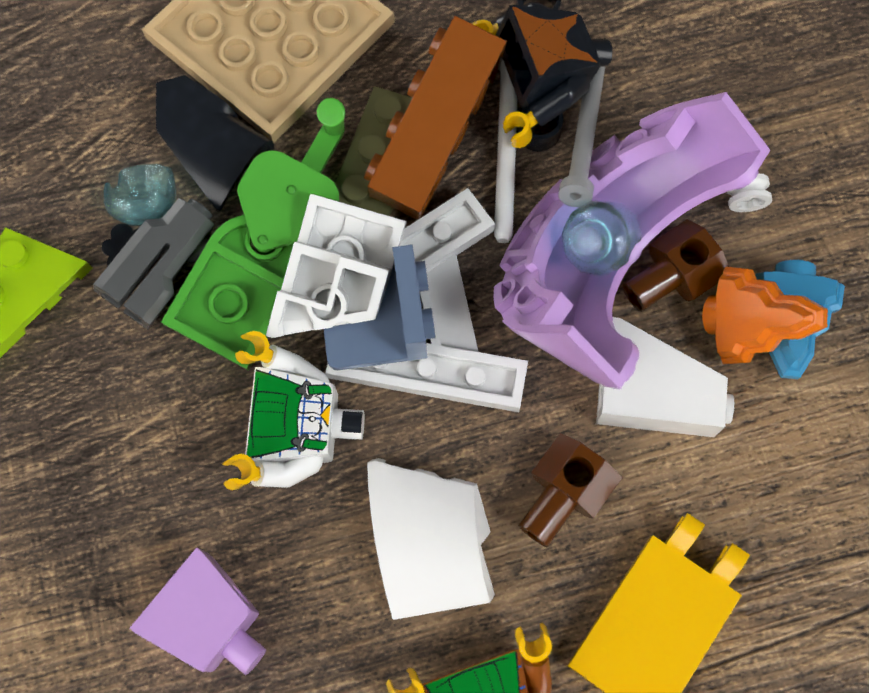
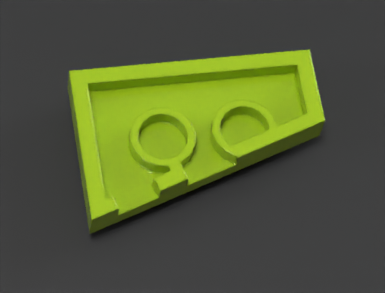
(30, 282)

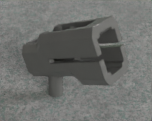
(180, 236)

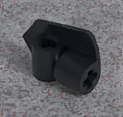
(206, 136)

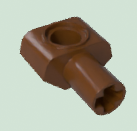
(672, 272)
(561, 497)

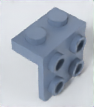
(400, 325)

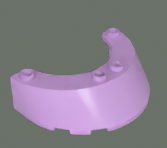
(656, 173)

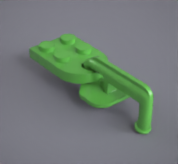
(230, 283)

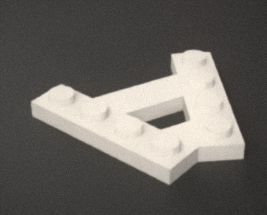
(453, 362)

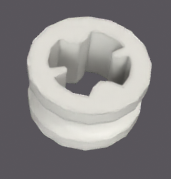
(752, 196)

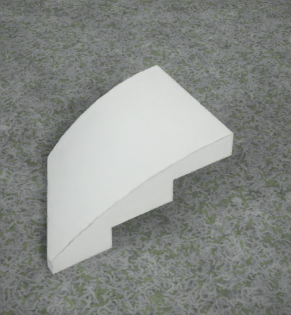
(335, 268)
(428, 540)

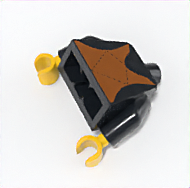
(547, 62)

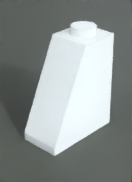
(666, 391)

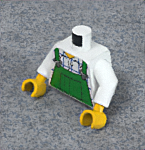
(290, 419)

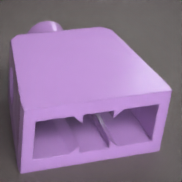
(202, 617)

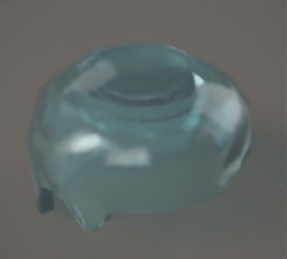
(141, 194)
(600, 237)

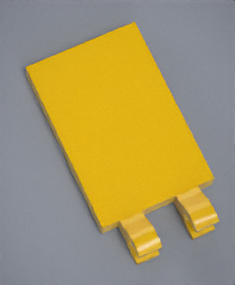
(660, 617)

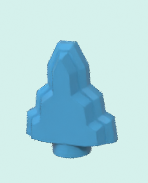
(800, 279)

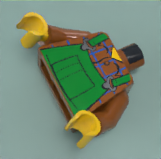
(496, 675)

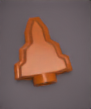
(756, 316)

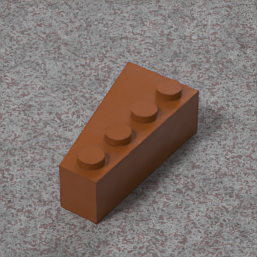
(436, 118)

